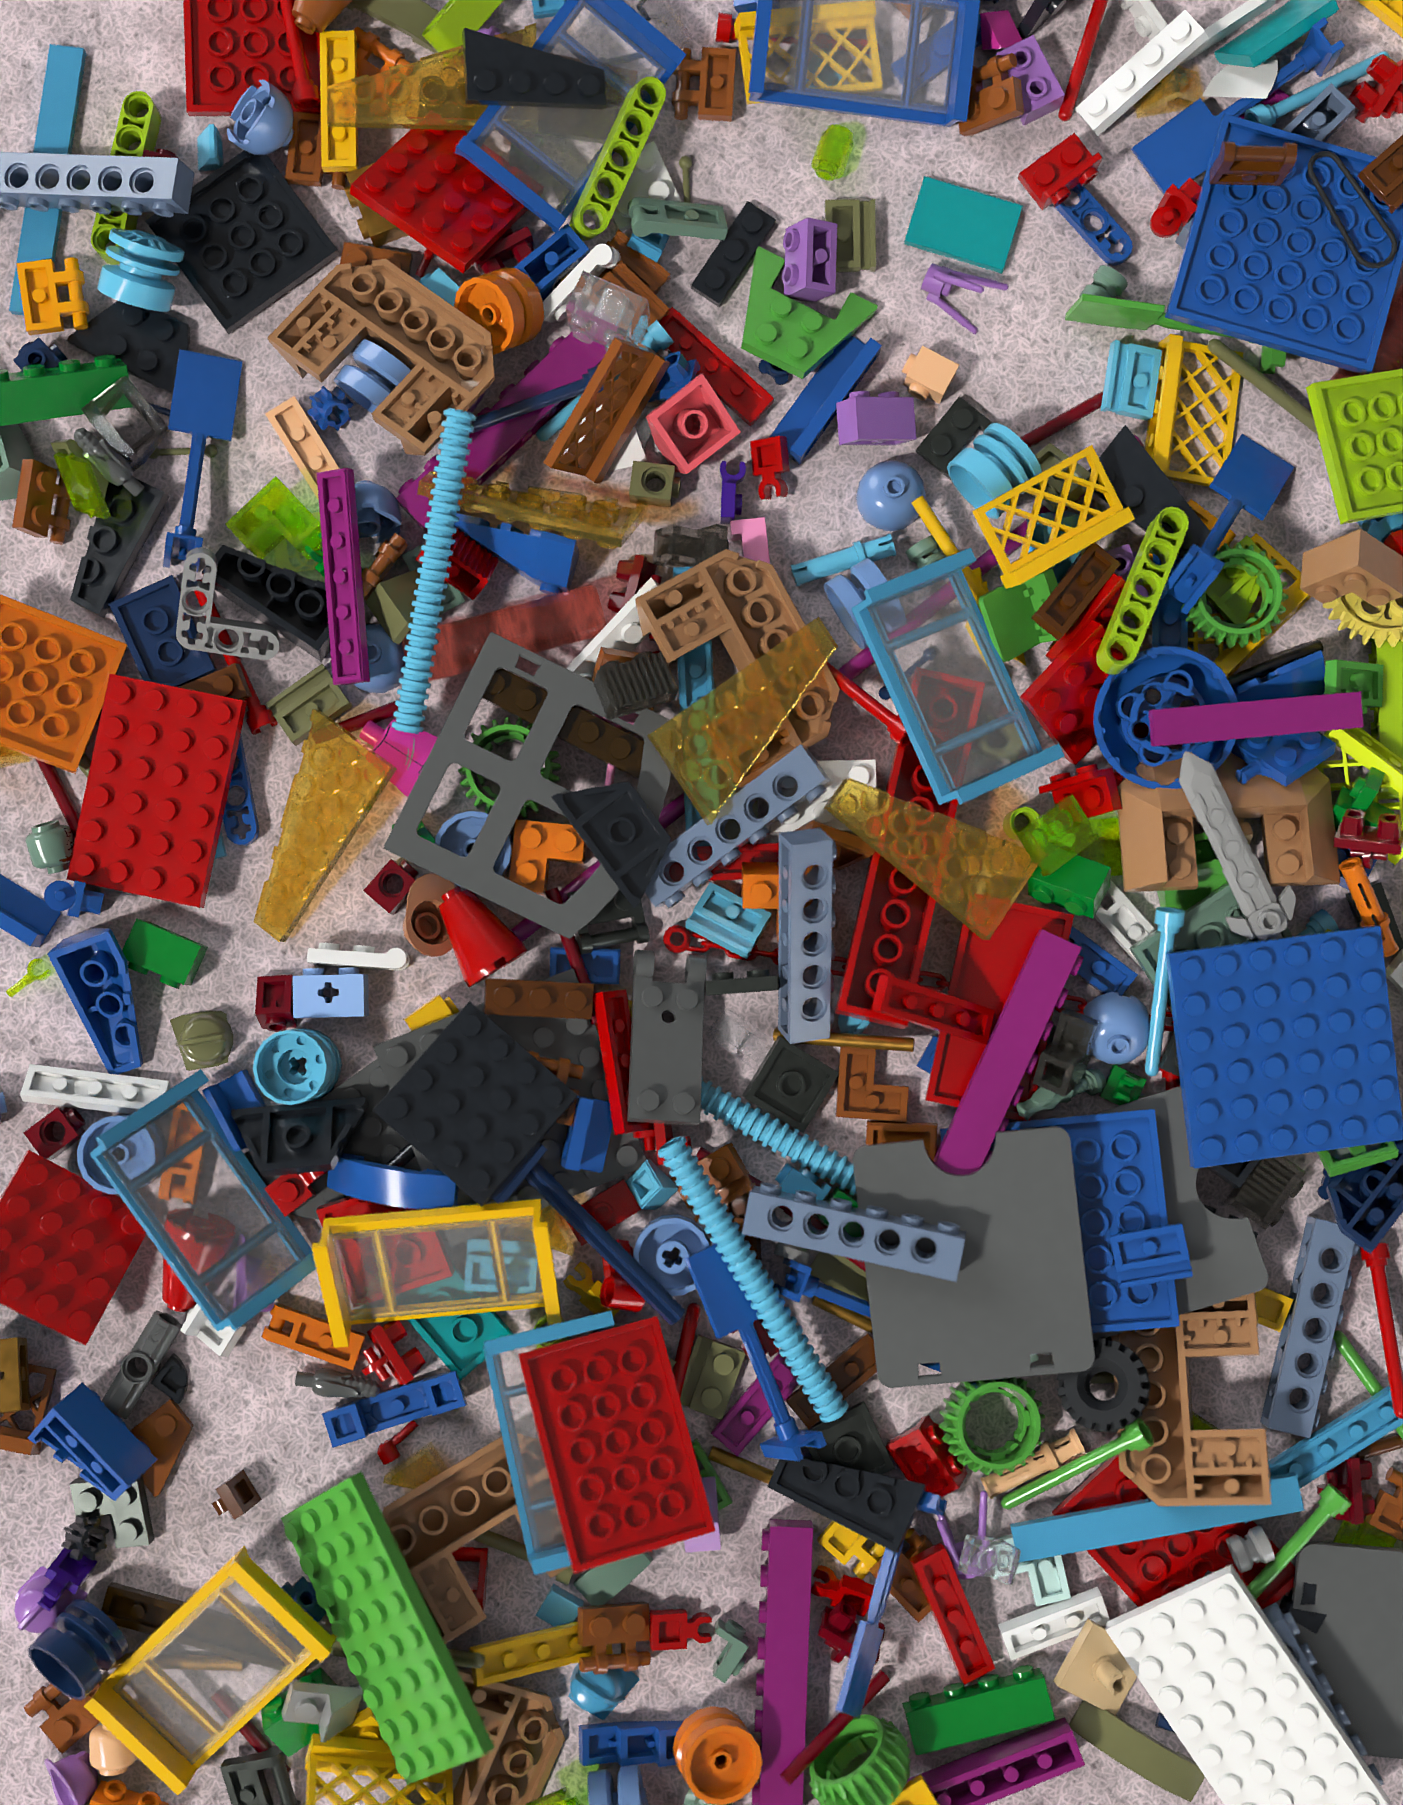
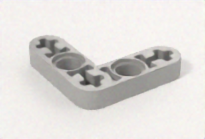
(211, 626)

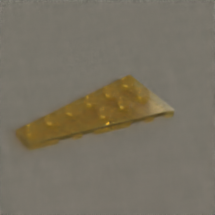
(413, 95)
(549, 509)
(731, 726)
(322, 813)
(949, 860)

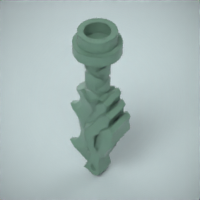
(1091, 1082)

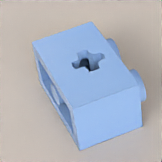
(311, 1002)

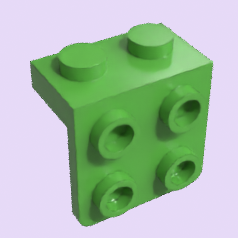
(1010, 613)

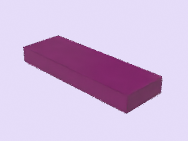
(752, 1410)

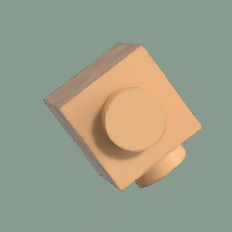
(928, 375)

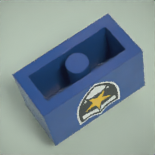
(554, 260)

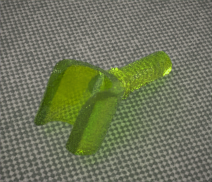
(28, 978)

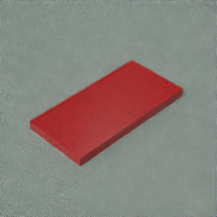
(985, 976)

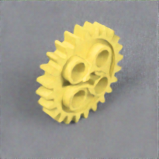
(1382, 624)

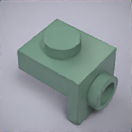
(731, 1658)

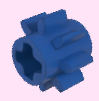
(330, 408)

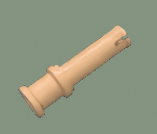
(1048, 1458)

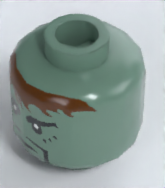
(50, 846)

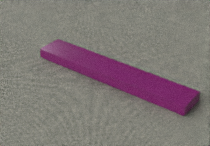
(343, 576)
(1255, 718)

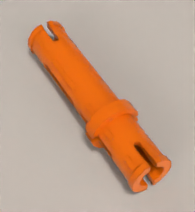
(1354, 874)

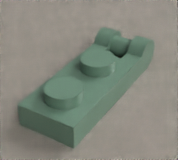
(676, 218)

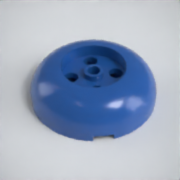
(1122, 704)

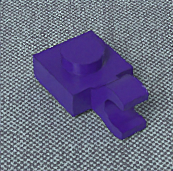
(730, 502)
(65, 1574)

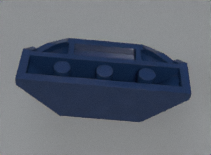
(1368, 1200)

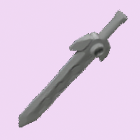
(1239, 865)

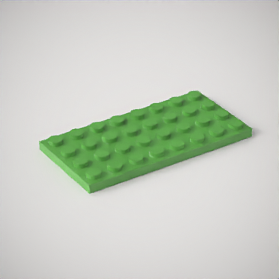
(386, 1631)

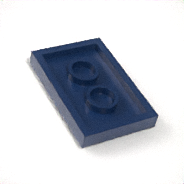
(149, 628)

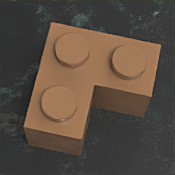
(1353, 565)

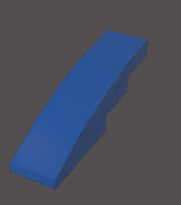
(628, 1743)

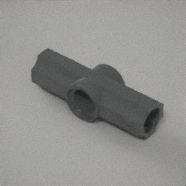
(150, 1346)

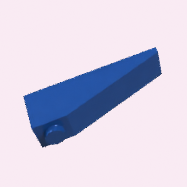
(539, 557)
(1295, 679)
(101, 992)

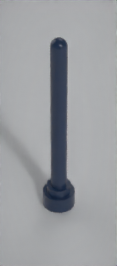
(533, 403)

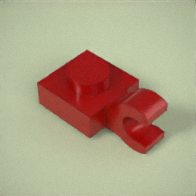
(293, 1190)
(849, 1589)

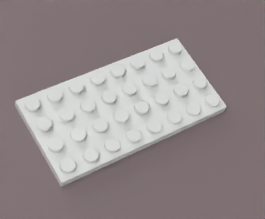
(1241, 1698)

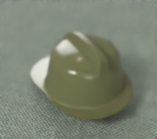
(203, 1039)

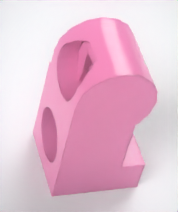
(752, 536)

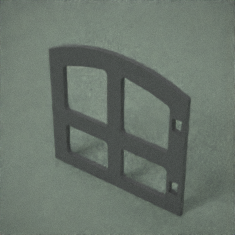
(518, 783)

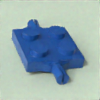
(1282, 756)

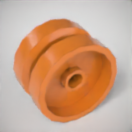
(505, 305)
(717, 1755)

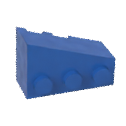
(95, 1441)

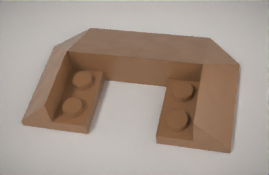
(385, 305)
(751, 615)
(1160, 835)
(1188, 1463)
(444, 1517)
(524, 1741)

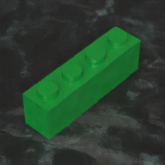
(57, 391)
(978, 1710)

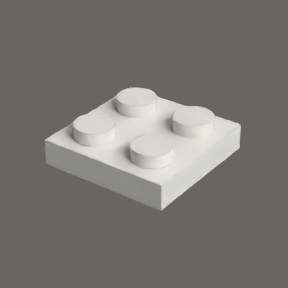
(647, 180)

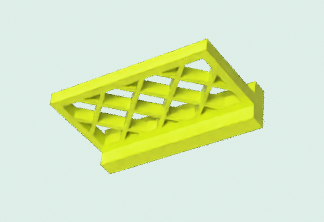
(1367, 753)

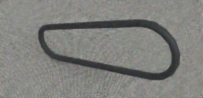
(1335, 217)

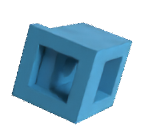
(791, 1180)

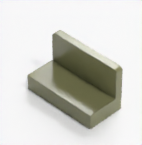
(840, 1274)

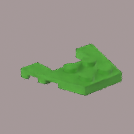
(789, 331)

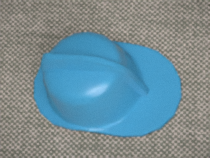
(600, 1692)

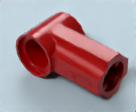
(616, 1291)

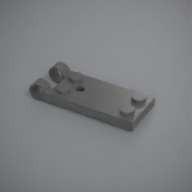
(664, 1055)

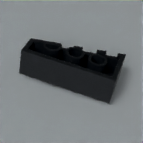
(277, 598)

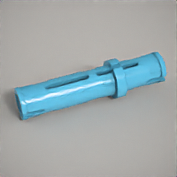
(842, 559)

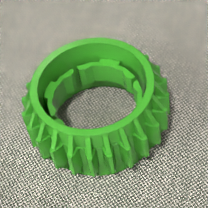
(1271, 587)
(499, 735)
(1013, 1451)
(862, 1765)

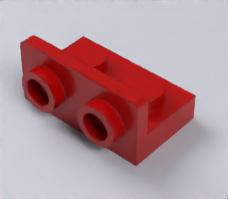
(1059, 171)
(1092, 788)
(926, 1458)

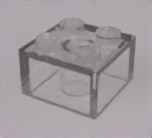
(606, 311)

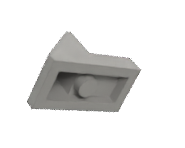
(322, 1704)

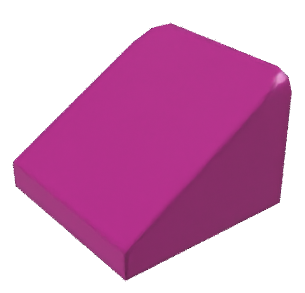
(998, 30)

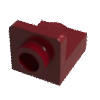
(275, 1002)

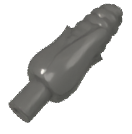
(107, 461)
(333, 1383)

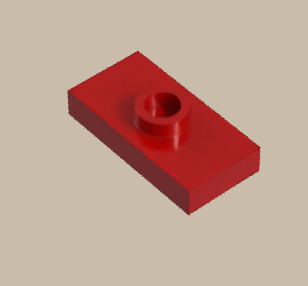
(610, 1207)

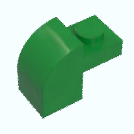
(1361, 798)

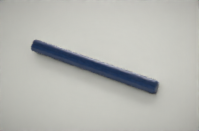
(605, 1244)

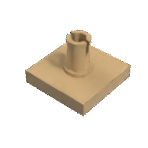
(1096, 1669)

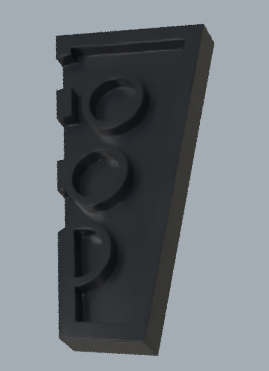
(523, 76)
(1146, 488)
(115, 545)
(857, 1499)

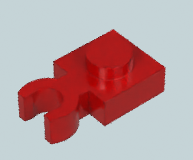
(769, 461)
(672, 1628)

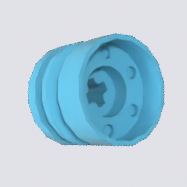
(140, 272)
(992, 467)
(277, 1066)

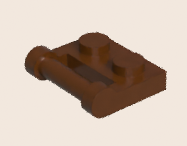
(1253, 164)

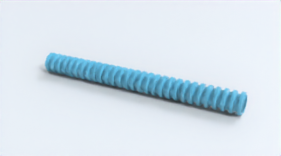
(433, 570)
(777, 1136)
(753, 1280)

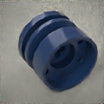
(78, 1649)

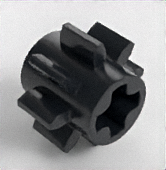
(83, 1543)

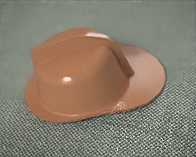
(423, 921)

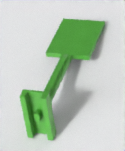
(1142, 315)

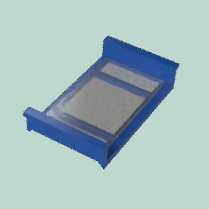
(867, 57)
(550, 152)

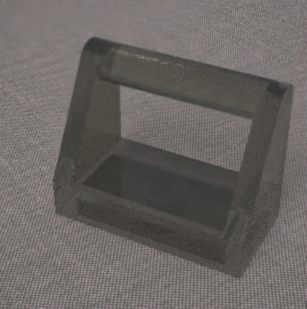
(102, 404)

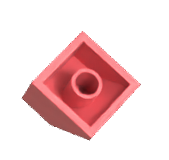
(691, 425)

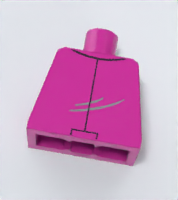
(402, 750)

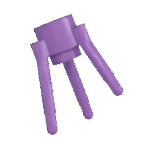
(940, 282)
(955, 1549)

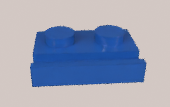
(1151, 1255)

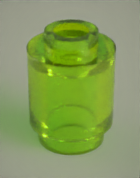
(832, 152)

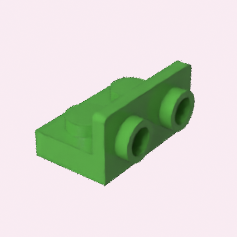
(1353, 676)

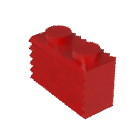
(469, 567)

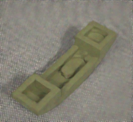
(404, 15)
(1137, 1751)

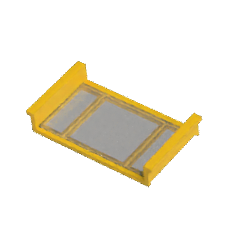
(435, 1264)
(208, 1670)

